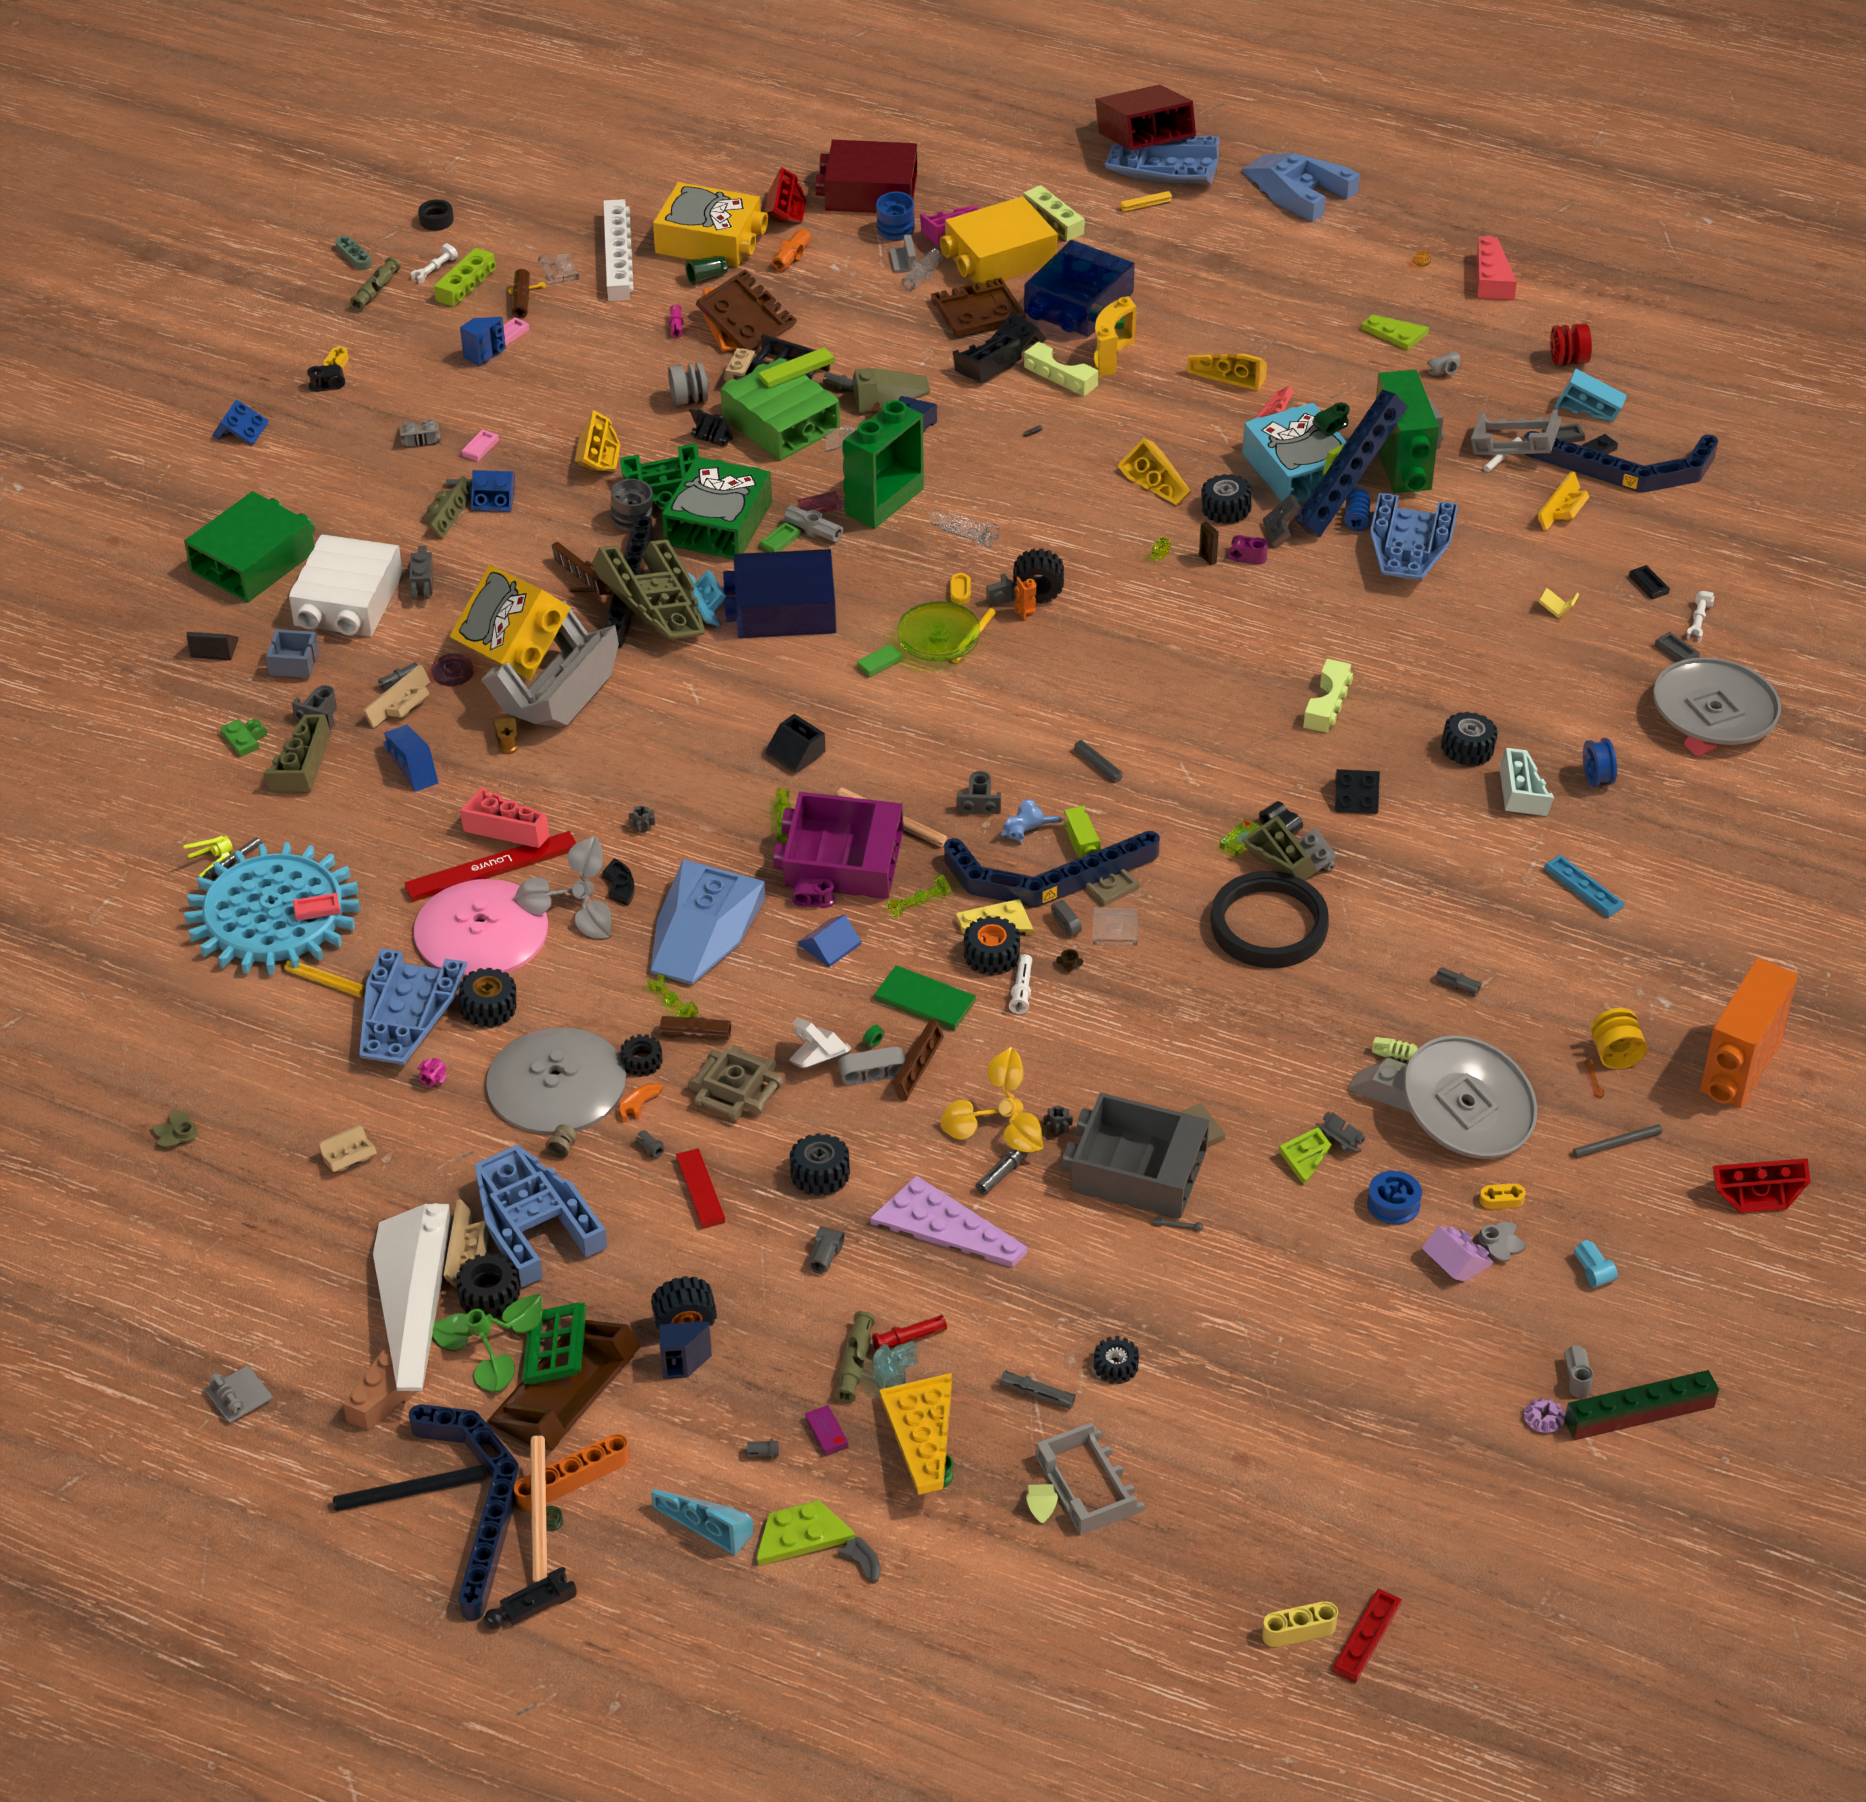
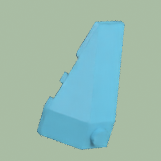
(710, 1520)

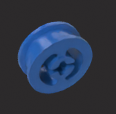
(1599, 762)
(1403, 1205)

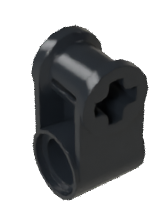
(326, 377)

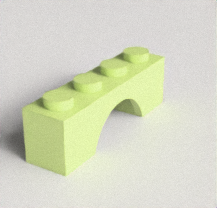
(1076, 378)
(1322, 711)

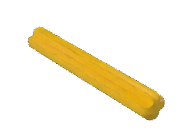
(327, 979)

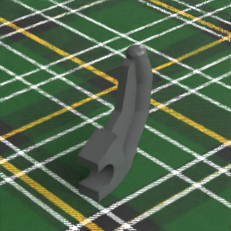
(863, 1554)

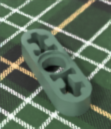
(363, 264)

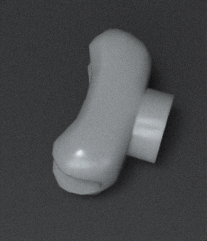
(1445, 364)

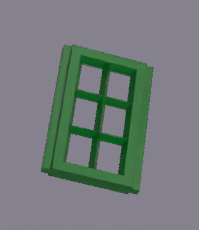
(575, 1349)

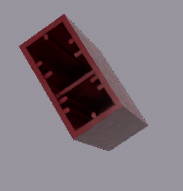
(1145, 117)
(863, 171)

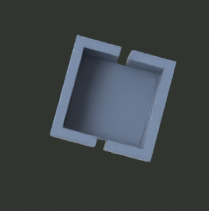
(292, 653)

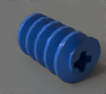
(1357, 510)

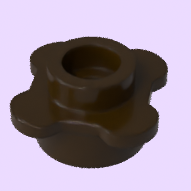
(1069, 959)

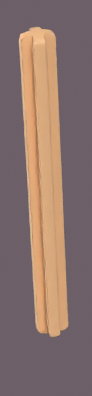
(909, 825)
(538, 1501)

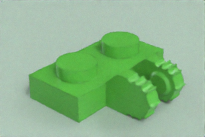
(244, 738)

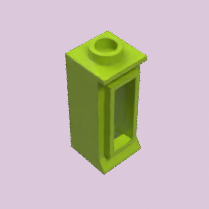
(1081, 831)

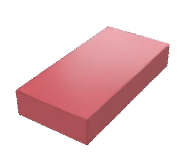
(316, 906)

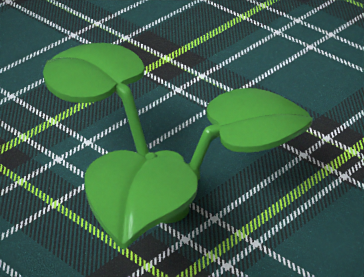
(454, 1330)

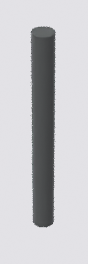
(1616, 1141)

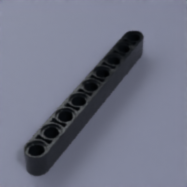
(640, 538)

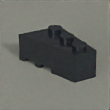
(988, 359)

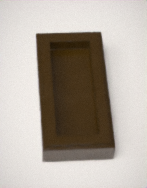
(1208, 543)

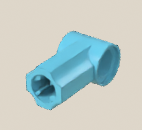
(1597, 1269)

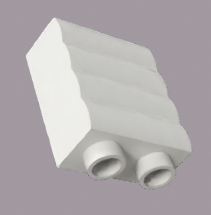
(345, 585)

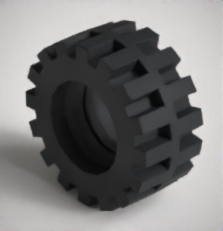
(638, 1045)

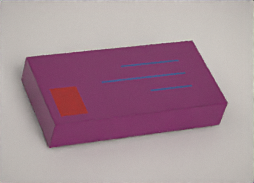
(826, 1430)

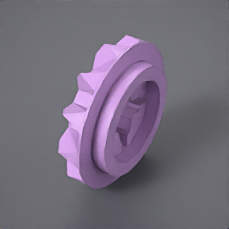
(1551, 1422)

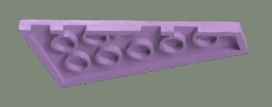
(945, 1222)

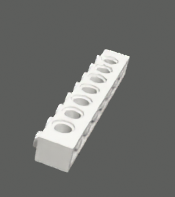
(618, 250)

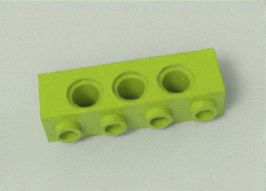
(464, 277)

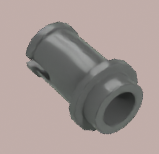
(654, 1147)
(763, 1449)

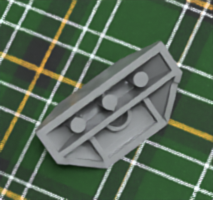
(1382, 1083)

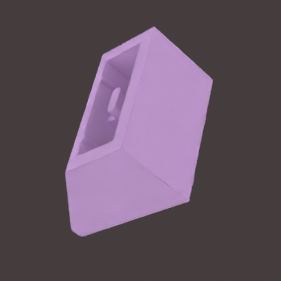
(1457, 1253)

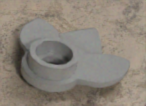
(1501, 1240)

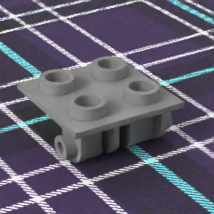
(410, 429)
(1318, 850)
(237, 1393)

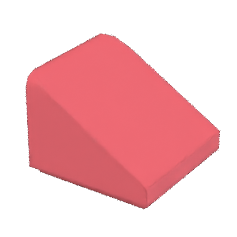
(1699, 747)

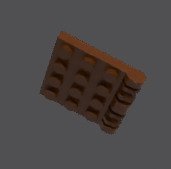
(977, 307)
(745, 311)

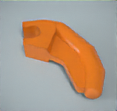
(635, 1099)

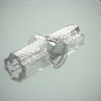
(922, 270)

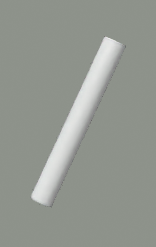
(1497, 459)

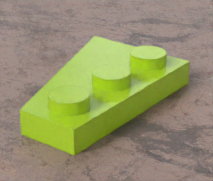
(1395, 331)

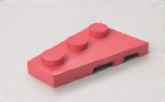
(1277, 402)

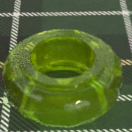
(1160, 548)

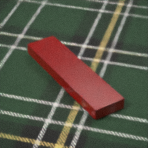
(700, 1188)
(1366, 1635)

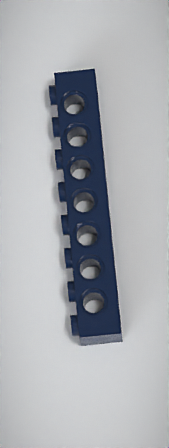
(1351, 463)

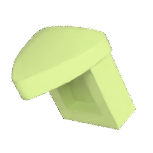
(1041, 1500)

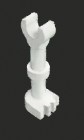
(448, 253)
(1703, 600)

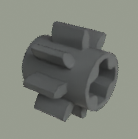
(642, 819)
(1058, 1120)

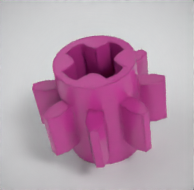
(432, 1072)

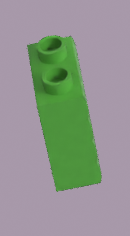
(781, 416)

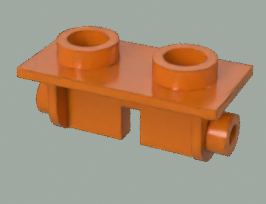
(1024, 602)

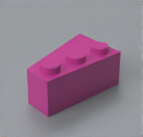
(934, 226)

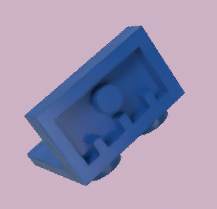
(241, 422)

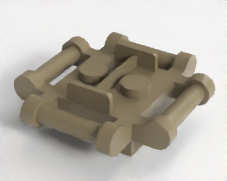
(737, 1079)

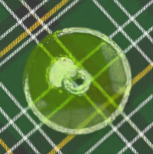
(938, 631)

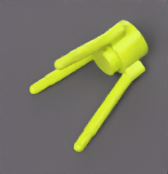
(219, 847)

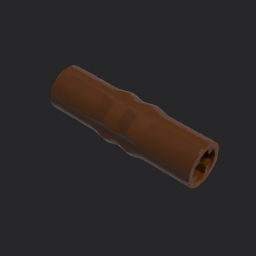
(520, 293)
(695, 1027)

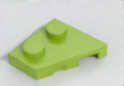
(1305, 1153)

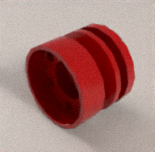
(1571, 344)

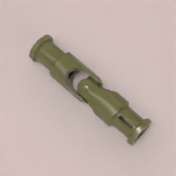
(374, 284)
(854, 1357)

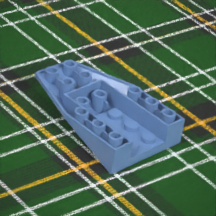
(1408, 539)
(703, 920)

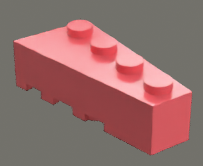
(1494, 273)
(504, 820)

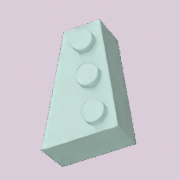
(1522, 785)

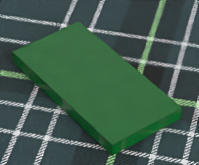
(925, 997)

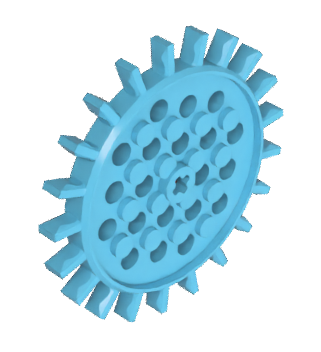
(253, 912)

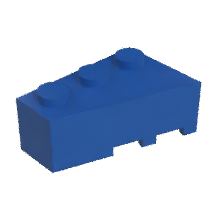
(411, 756)

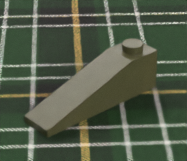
(883, 385)

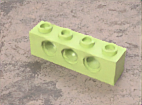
(1056, 213)

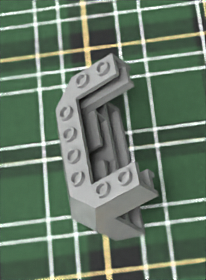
(565, 683)

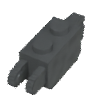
(421, 573)

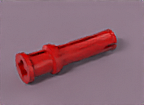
(915, 1331)

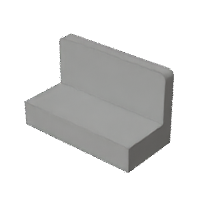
(903, 257)

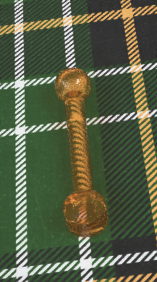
(1599, 1093)

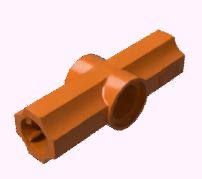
(791, 249)

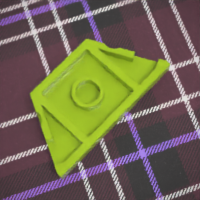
(801, 1531)

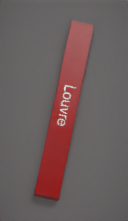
(489, 866)

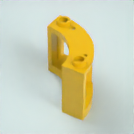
(1112, 341)

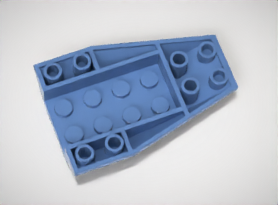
(1174, 162)
(404, 1005)

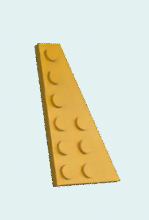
(920, 1424)

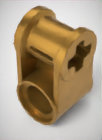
(506, 734)

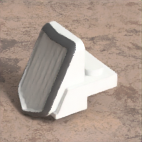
(819, 1047)

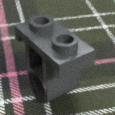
(320, 701)
(979, 796)

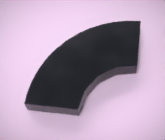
(621, 880)

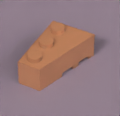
(376, 1394)

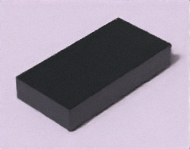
(1649, 582)

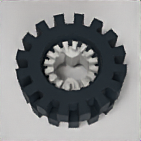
(1126, 1354)

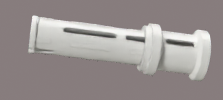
(1024, 966)

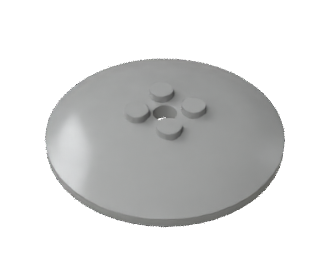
(1717, 701)
(1470, 1069)
(538, 1101)

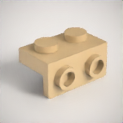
(739, 364)
(346, 1149)

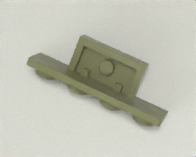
(447, 507)

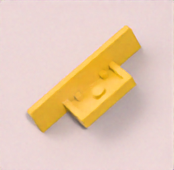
(1563, 503)

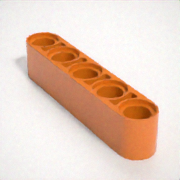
(583, 1467)

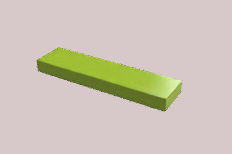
(796, 367)

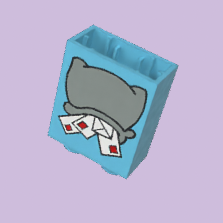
(1289, 450)

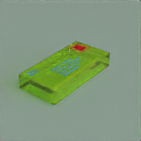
(1233, 841)

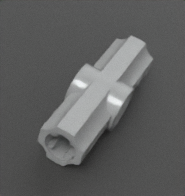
(813, 523)

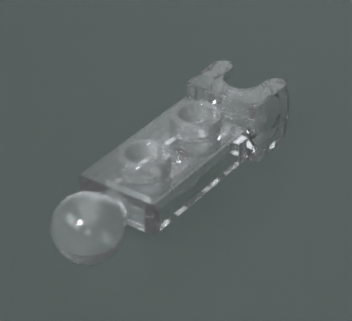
(966, 527)

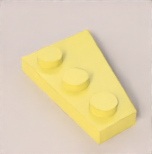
(1010, 910)

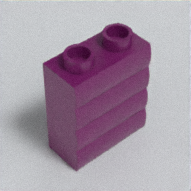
(841, 841)

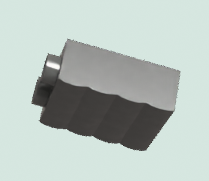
(1137, 1154)

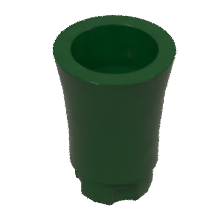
(705, 268)

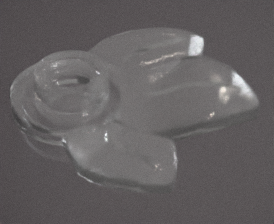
(836, 436)

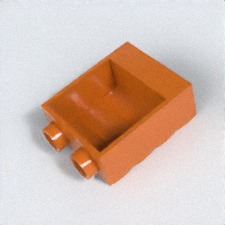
(1748, 1033)

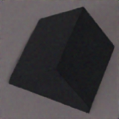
(211, 645)

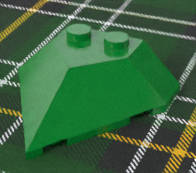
(661, 475)

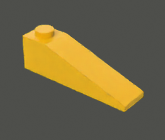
(1234, 369)
(1153, 471)

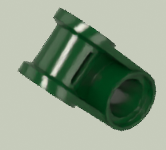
(1332, 419)

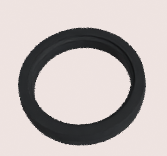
(1266, 956)

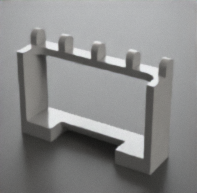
(1537, 443)
(1085, 1521)

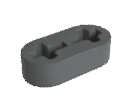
(1066, 918)

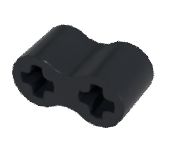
(1290, 819)

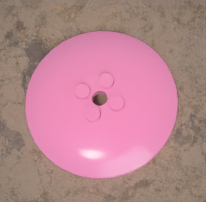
(501, 942)

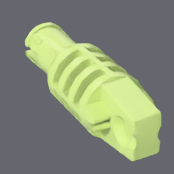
(1391, 1048)

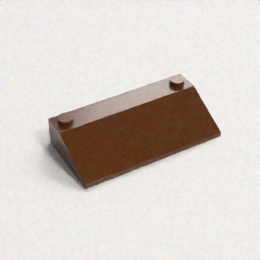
(556, 1404)

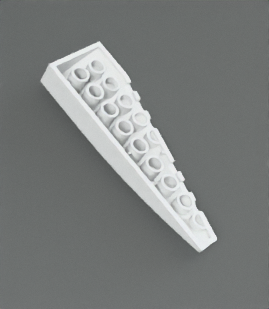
(409, 1273)

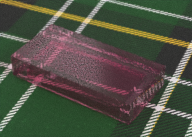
(821, 503)

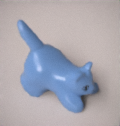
(1027, 818)

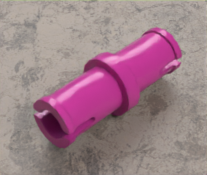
(676, 321)

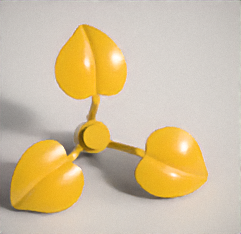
(1025, 1130)

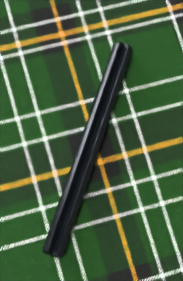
(408, 1488)

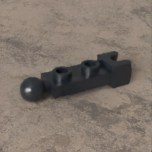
(532, 1599)

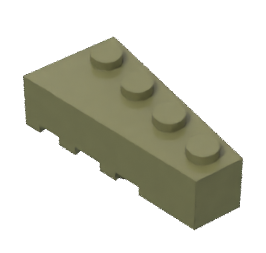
(301, 756)

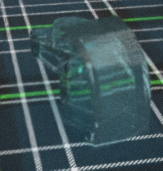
(890, 1364)

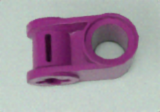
(1250, 549)
(812, 891)

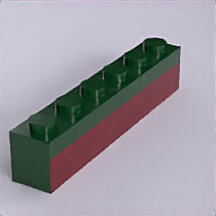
(1641, 1405)

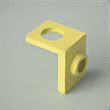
(1555, 604)

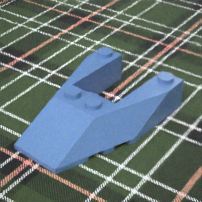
(1291, 181)
(524, 1193)

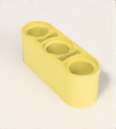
(1287, 1624)

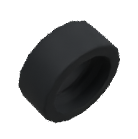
(435, 207)

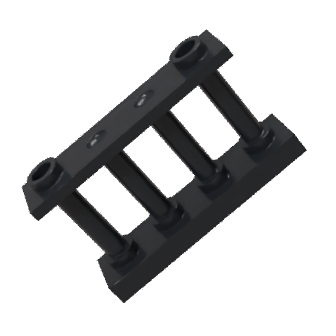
(781, 349)

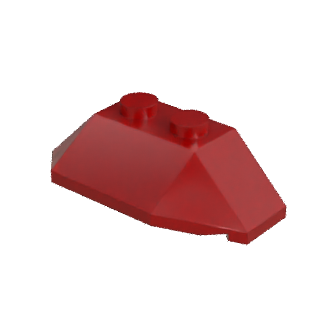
(786, 198)
(1762, 1184)

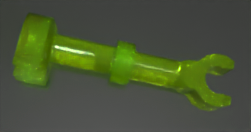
(941, 887)
(672, 998)

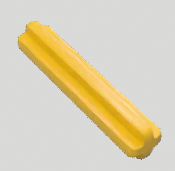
(1146, 201)

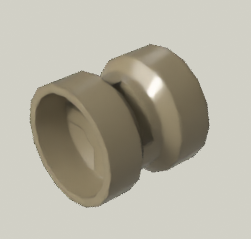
(561, 1142)

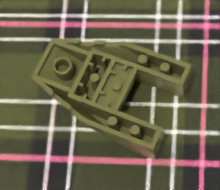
(659, 598)

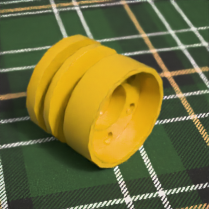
(1618, 1038)

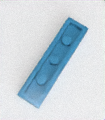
(1584, 886)

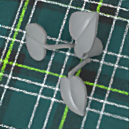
(595, 917)

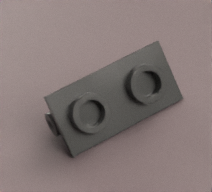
(1348, 1138)

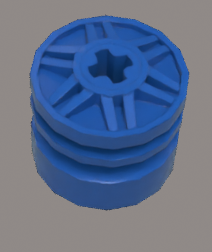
(895, 215)

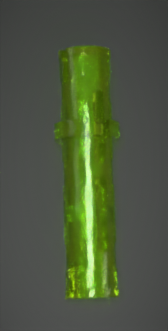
(782, 802)

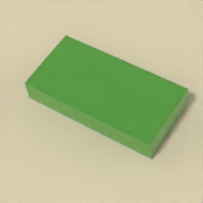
(780, 538)
(879, 660)

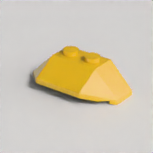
(598, 444)

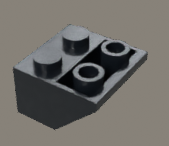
(796, 743)

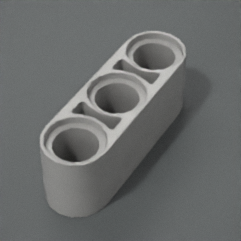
(871, 1065)

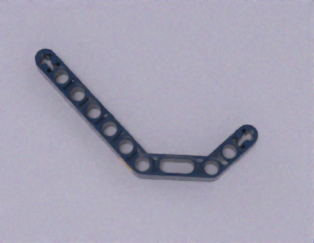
(1630, 474)
(1054, 883)
(471, 1429)

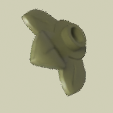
(178, 1130)

